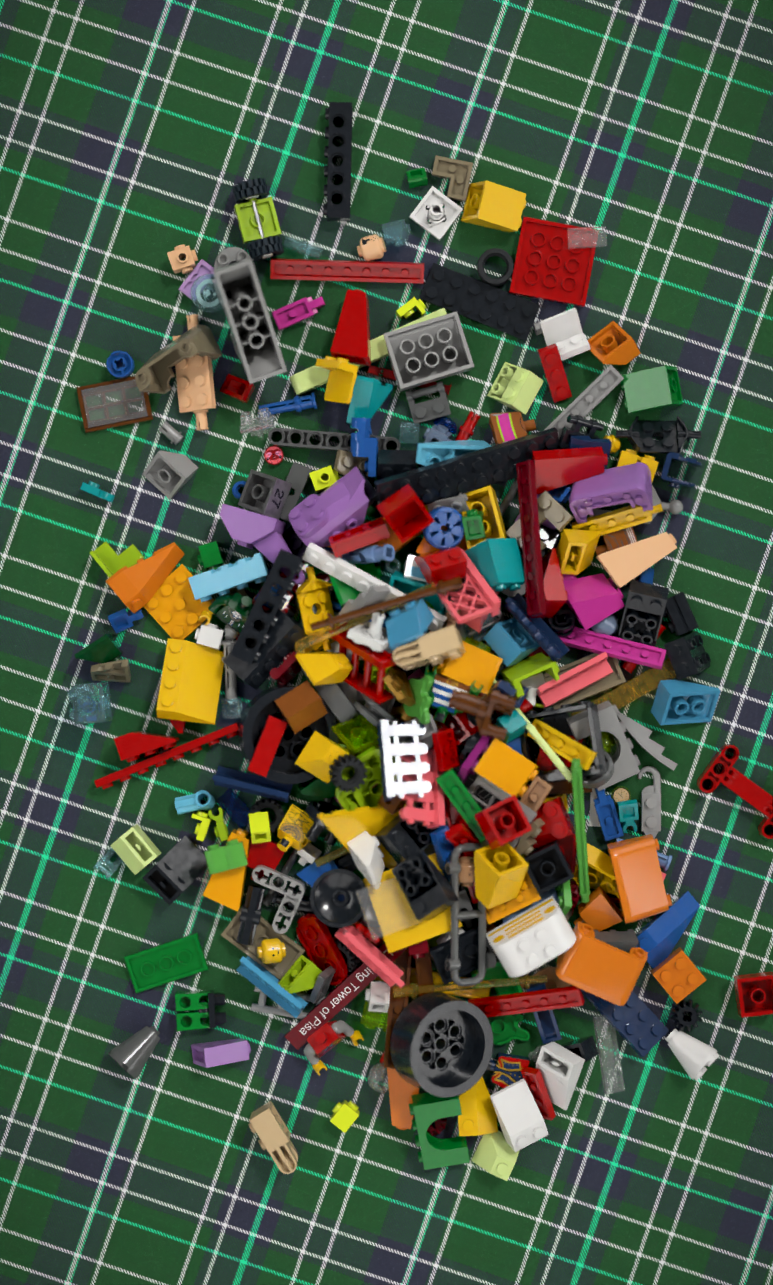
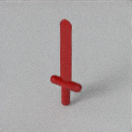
(365, 932)

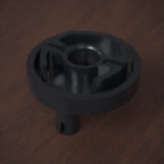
(313, 809)

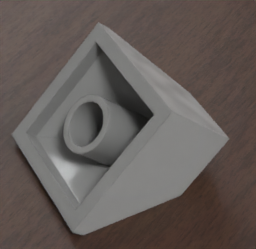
(169, 472)

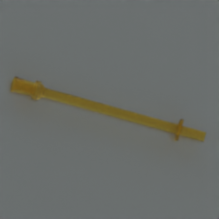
(413, 989)

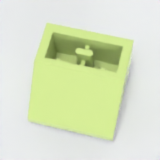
(515, 387)
(135, 849)

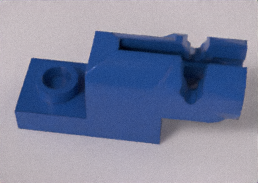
(363, 445)

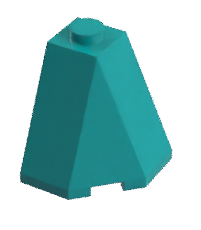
(367, 398)

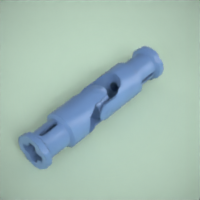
(369, 554)

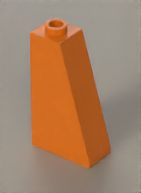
(400, 1097)

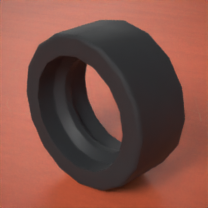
(493, 281)

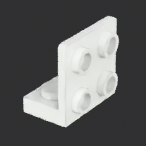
(566, 332)

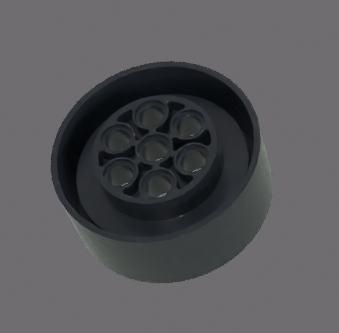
(251, 726)
(460, 1052)

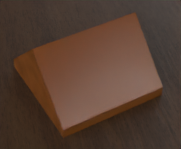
(301, 706)

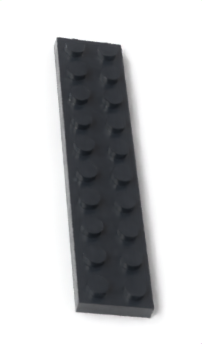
(469, 470)

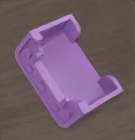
(614, 486)

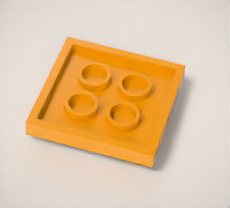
(176, 606)

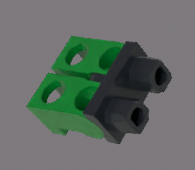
(204, 1005)

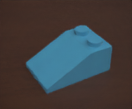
(684, 702)

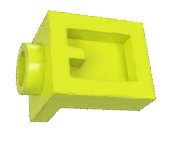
(407, 309)
(201, 829)

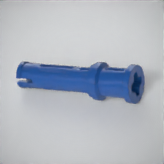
(298, 404)

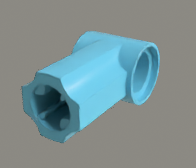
(192, 802)

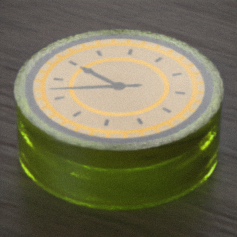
(620, 794)

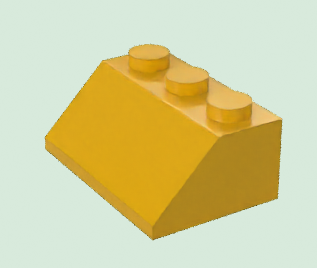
(486, 501)

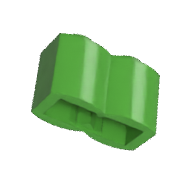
(226, 857)

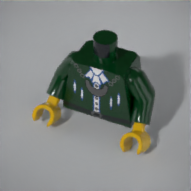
(231, 610)

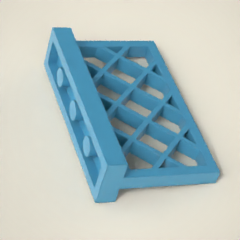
(269, 986)

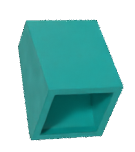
(499, 563)

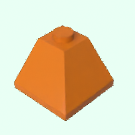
(613, 345)

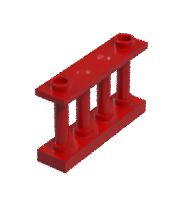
(360, 682)

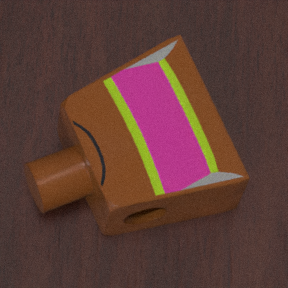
(509, 426)

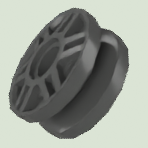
(373, 711)

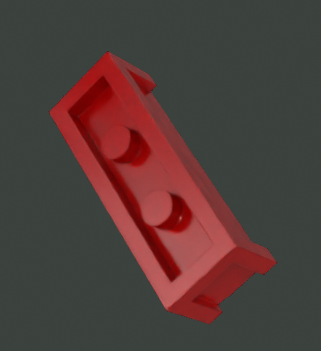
(359, 537)

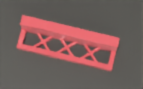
(574, 680)

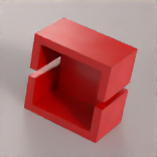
(405, 513)

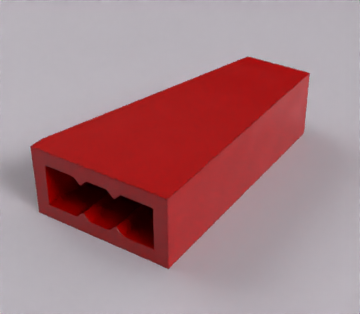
(353, 330)
(567, 466)

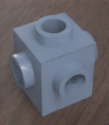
(437, 434)

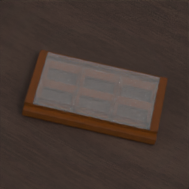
(113, 404)

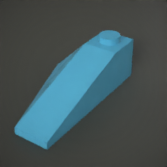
(434, 452)

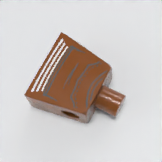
(616, 540)

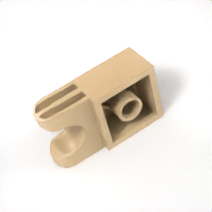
(430, 649)
(274, 1137)

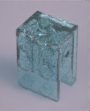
(90, 703)

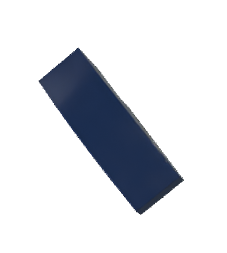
(545, 1019)

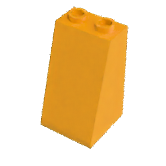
(228, 886)

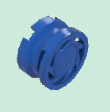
(120, 364)

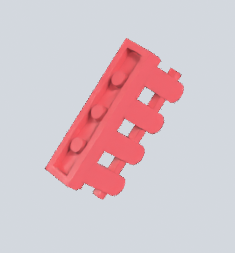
(433, 802)

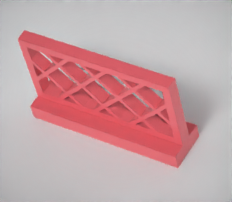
(482, 590)
(370, 955)

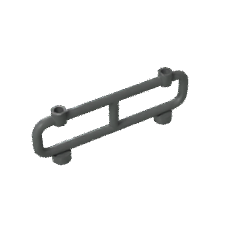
(485, 960)

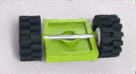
(257, 219)

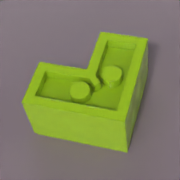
(111, 562)

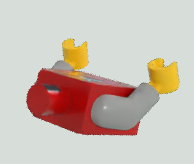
(325, 1039)

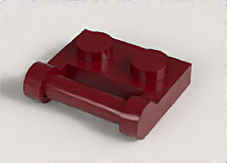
(289, 665)

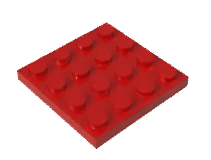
(547, 267)

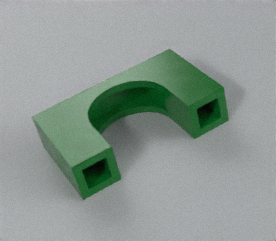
(436, 1151)

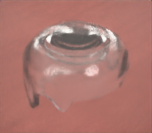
(378, 1079)

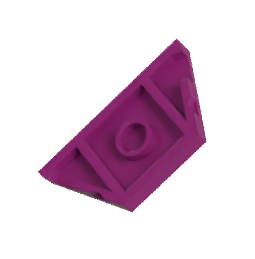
(474, 758)

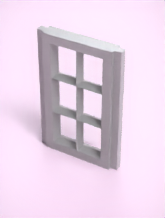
(500, 794)

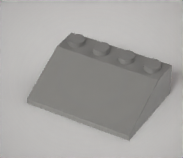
(428, 351)

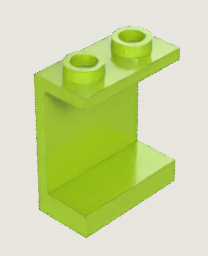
(527, 668)

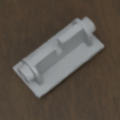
(457, 502)

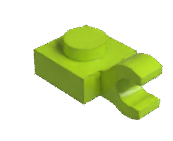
(221, 828)

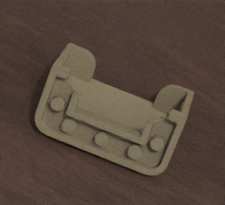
(158, 371)

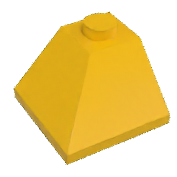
(325, 666)
(318, 756)

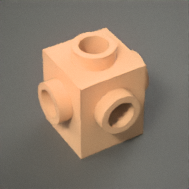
(178, 254)

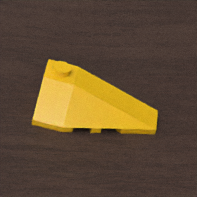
(477, 1111)

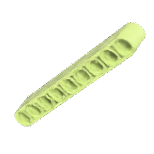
(317, 376)

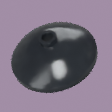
(326, 901)

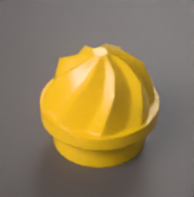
(615, 446)

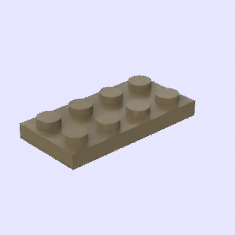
(600, 686)
(264, 931)

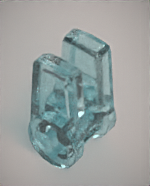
(106, 860)

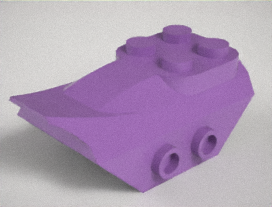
(332, 511)

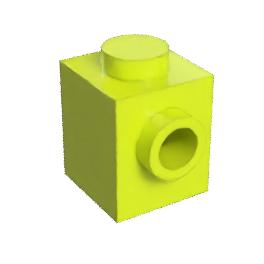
(324, 478)
(259, 827)
(344, 1115)

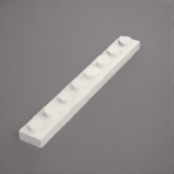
(357, 578)

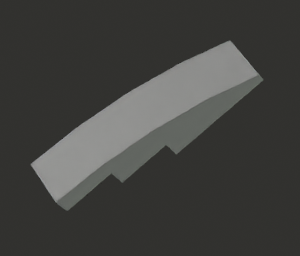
(375, 595)
(641, 736)

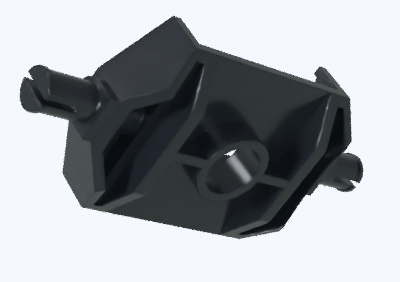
(673, 435)

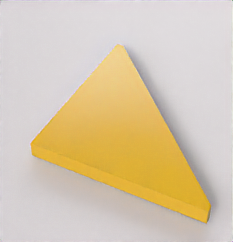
(350, 824)

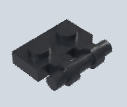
(578, 421)

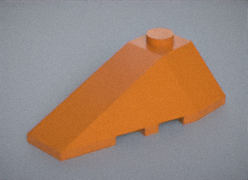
(141, 581)

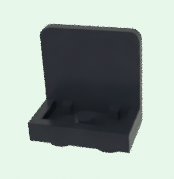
(688, 655)

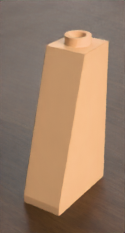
(633, 559)

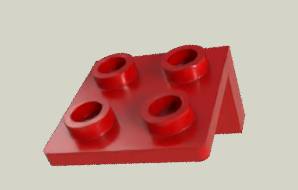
(445, 749)

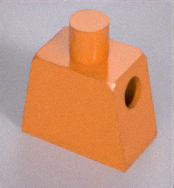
(599, 911)

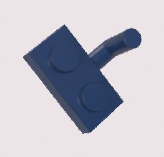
(507, 689)

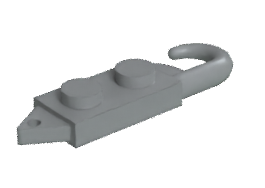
(651, 803)

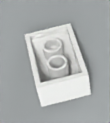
(518, 1115)

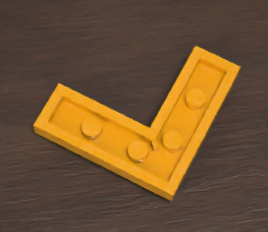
(526, 896)

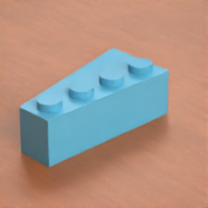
(229, 577)

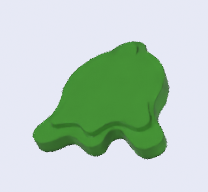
(420, 691)

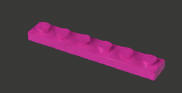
(616, 647)

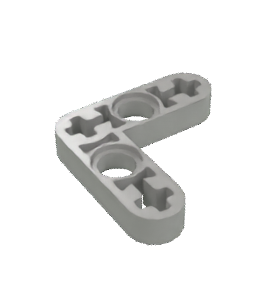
(289, 896)

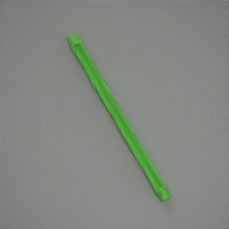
(581, 842)

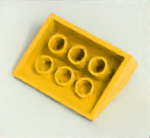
(190, 682)

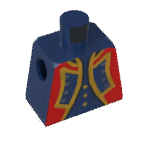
(507, 1069)

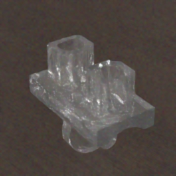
(257, 426)

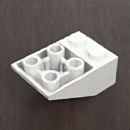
(560, 1072)

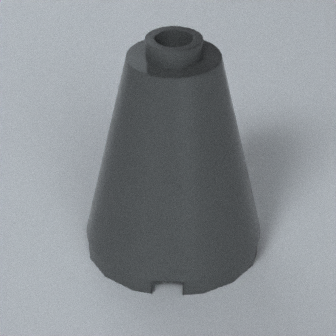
(136, 1050)

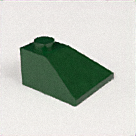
(101, 651)
(317, 788)

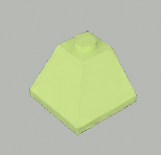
(495, 1155)

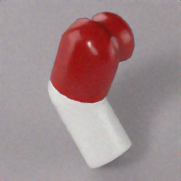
(530, 701)

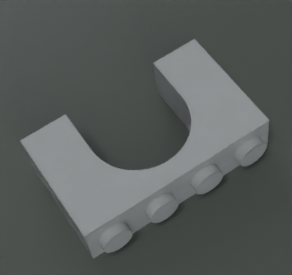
(623, 759)

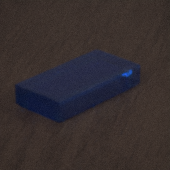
(234, 807)

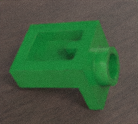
(473, 524)

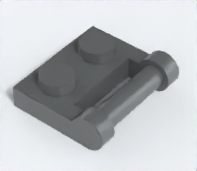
(429, 409)

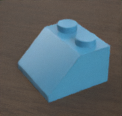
(407, 622)
(510, 641)

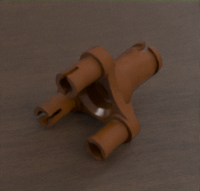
(482, 708)

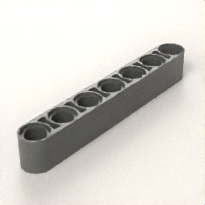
(325, 437)

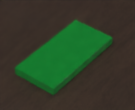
(166, 963)

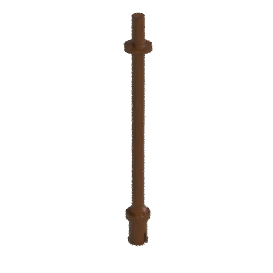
(441, 588)

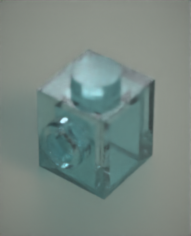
(396, 233)

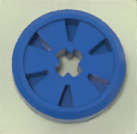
(444, 539)

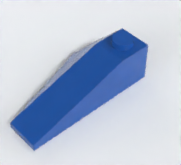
(665, 930)

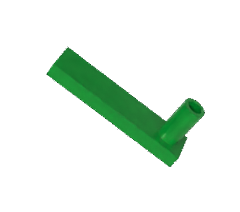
(461, 800)

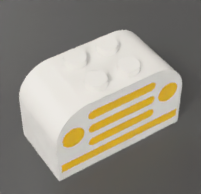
(532, 938)

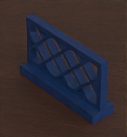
(252, 784)

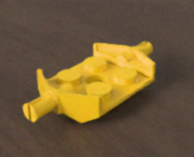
(314, 592)

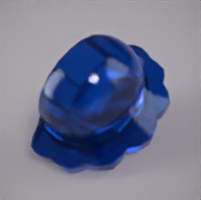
(447, 422)

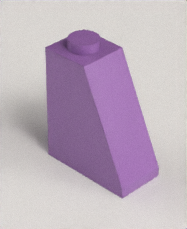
(220, 1052)

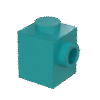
(515, 725)

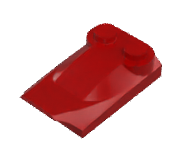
(556, 822)

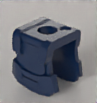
(675, 483)

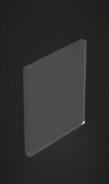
(386, 908)

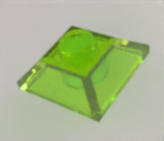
(356, 734)

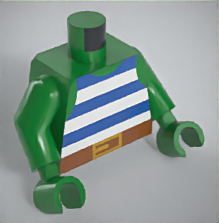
(442, 691)

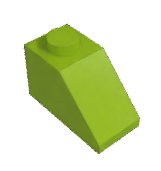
(300, 976)

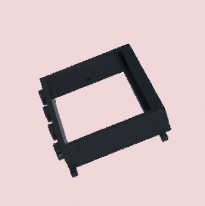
(596, 768)

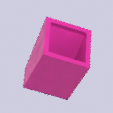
(593, 598)

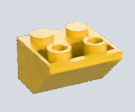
(576, 550)

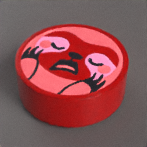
(274, 455)

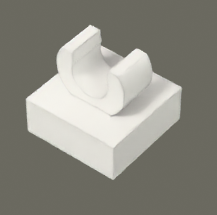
(308, 854)

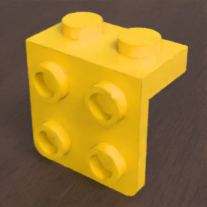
(340, 379)

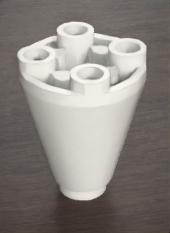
(691, 1053)

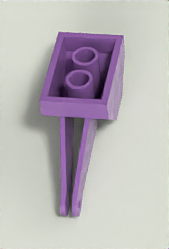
(259, 531)

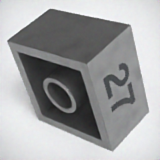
(264, 494)

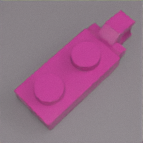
(297, 311)

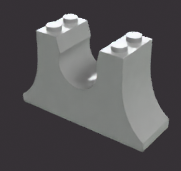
(248, 320)

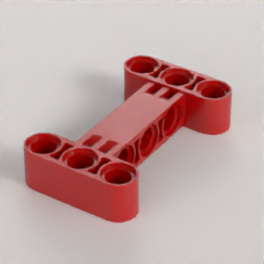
(739, 785)

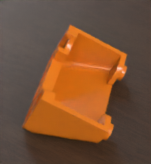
(638, 877)
(600, 967)

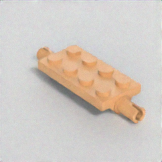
(195, 383)

